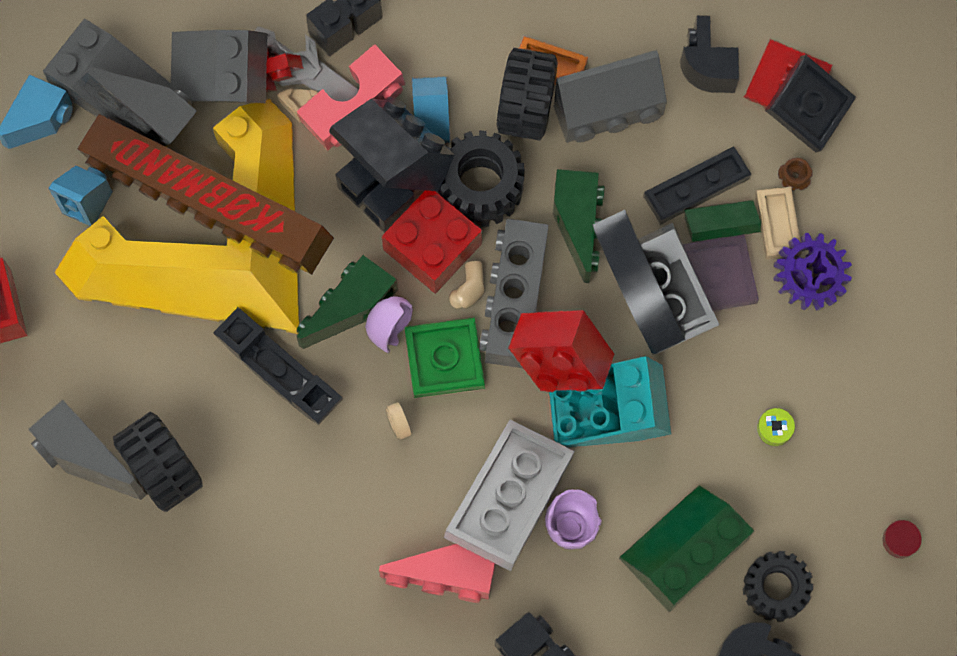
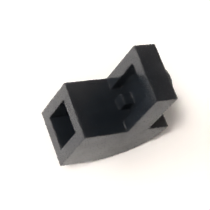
(707, 66)
(752, 641)

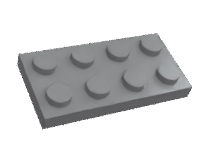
(509, 495)

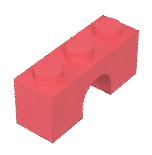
(377, 80)

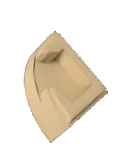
(294, 99)

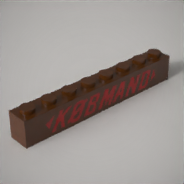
(206, 194)

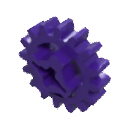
(826, 272)

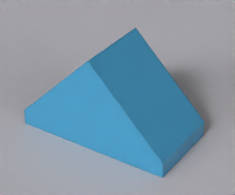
(431, 105)

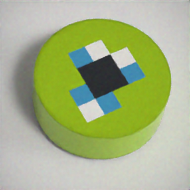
(775, 427)

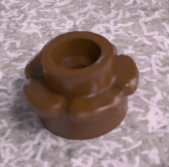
(798, 166)

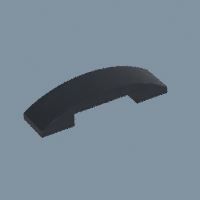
(638, 282)
(277, 367)

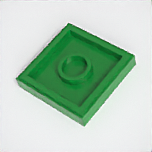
(444, 357)

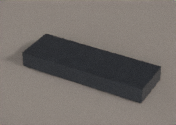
(697, 185)

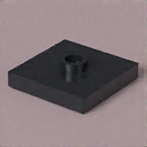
(810, 103)

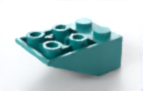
(625, 410)

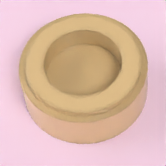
(398, 421)

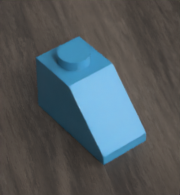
(35, 113)
(81, 194)

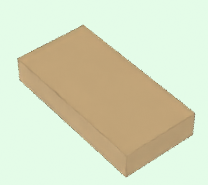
(777, 220)

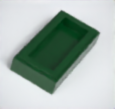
(722, 221)

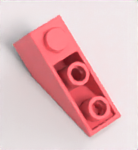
(443, 570)

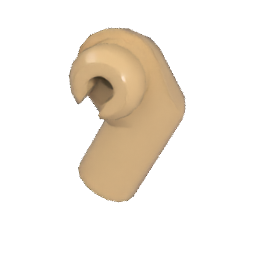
(472, 289)

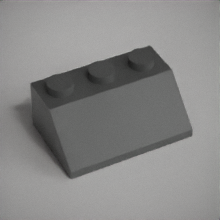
(610, 97)

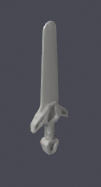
(315, 73)

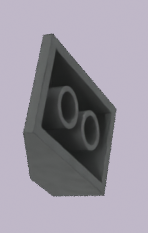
(95, 48)
(220, 65)
(140, 105)
(679, 281)
(68, 442)

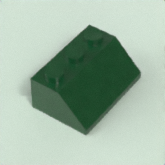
(686, 546)

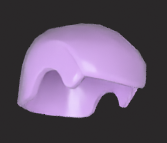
(387, 321)
(573, 519)

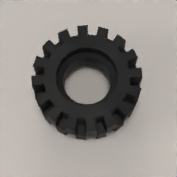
(796, 574)

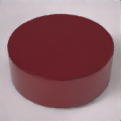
(902, 539)

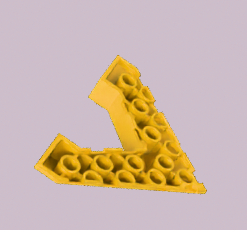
(202, 278)

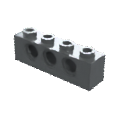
(517, 239)

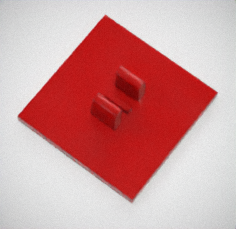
(773, 70)

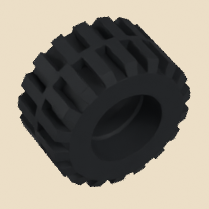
(526, 94)
(491, 154)
(158, 461)

